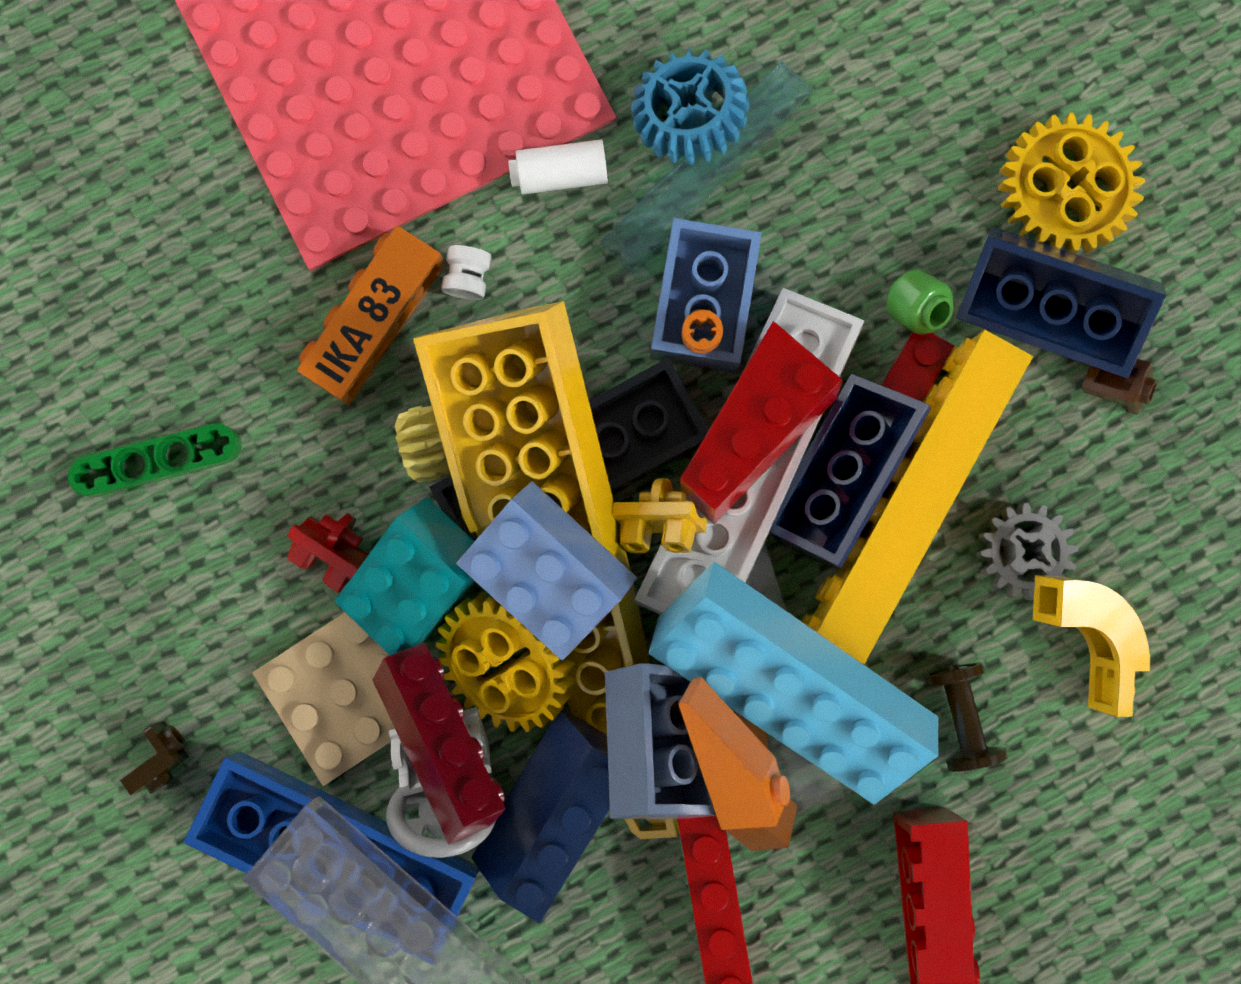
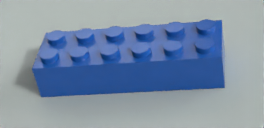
(257, 802)

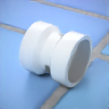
(466, 272)

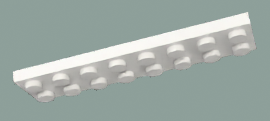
(743, 529)

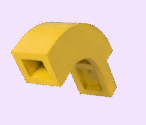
(1111, 632)

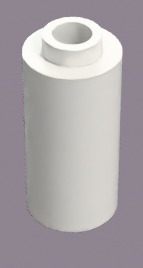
(559, 167)

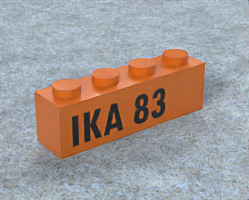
(371, 314)

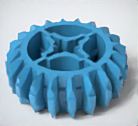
(692, 122)

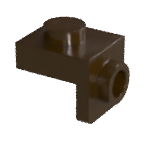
(156, 770)

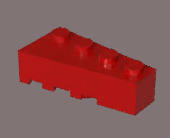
(763, 416)
(936, 896)

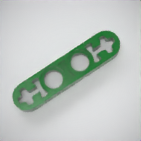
(155, 460)

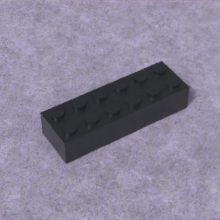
(638, 428)

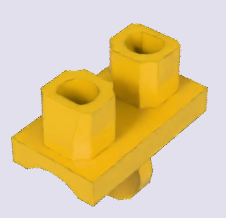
(659, 512)

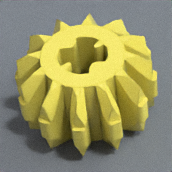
(421, 444)

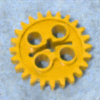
(1096, 157)
(520, 691)

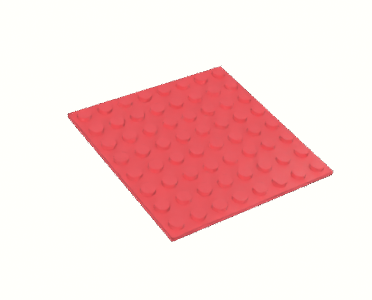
(391, 103)

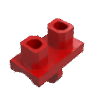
(330, 542)

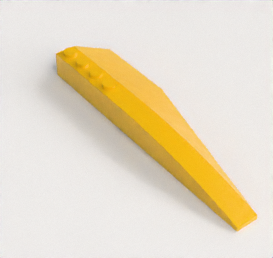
(519, 414)

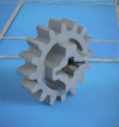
(1012, 538)

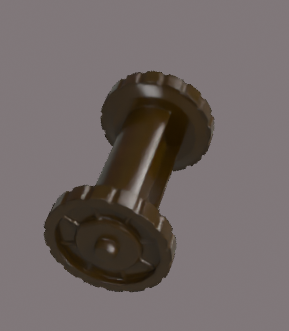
(965, 718)

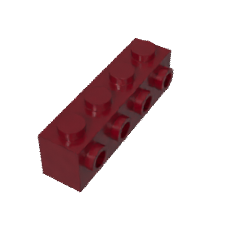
(438, 743)

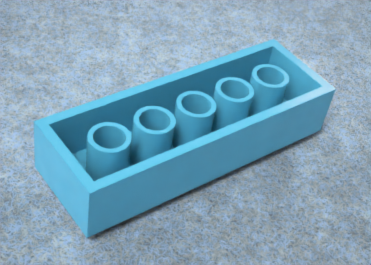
(795, 684)

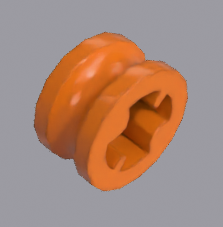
(700, 318)

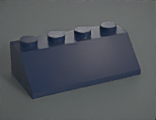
(1061, 302)
(847, 470)
(548, 817)

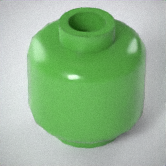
(920, 302)

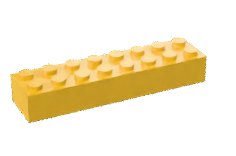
(919, 495)

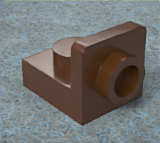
(1127, 391)

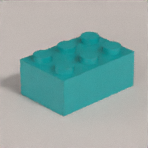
(409, 579)

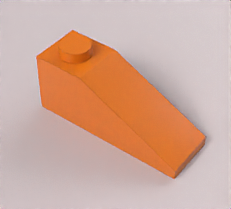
(733, 762)

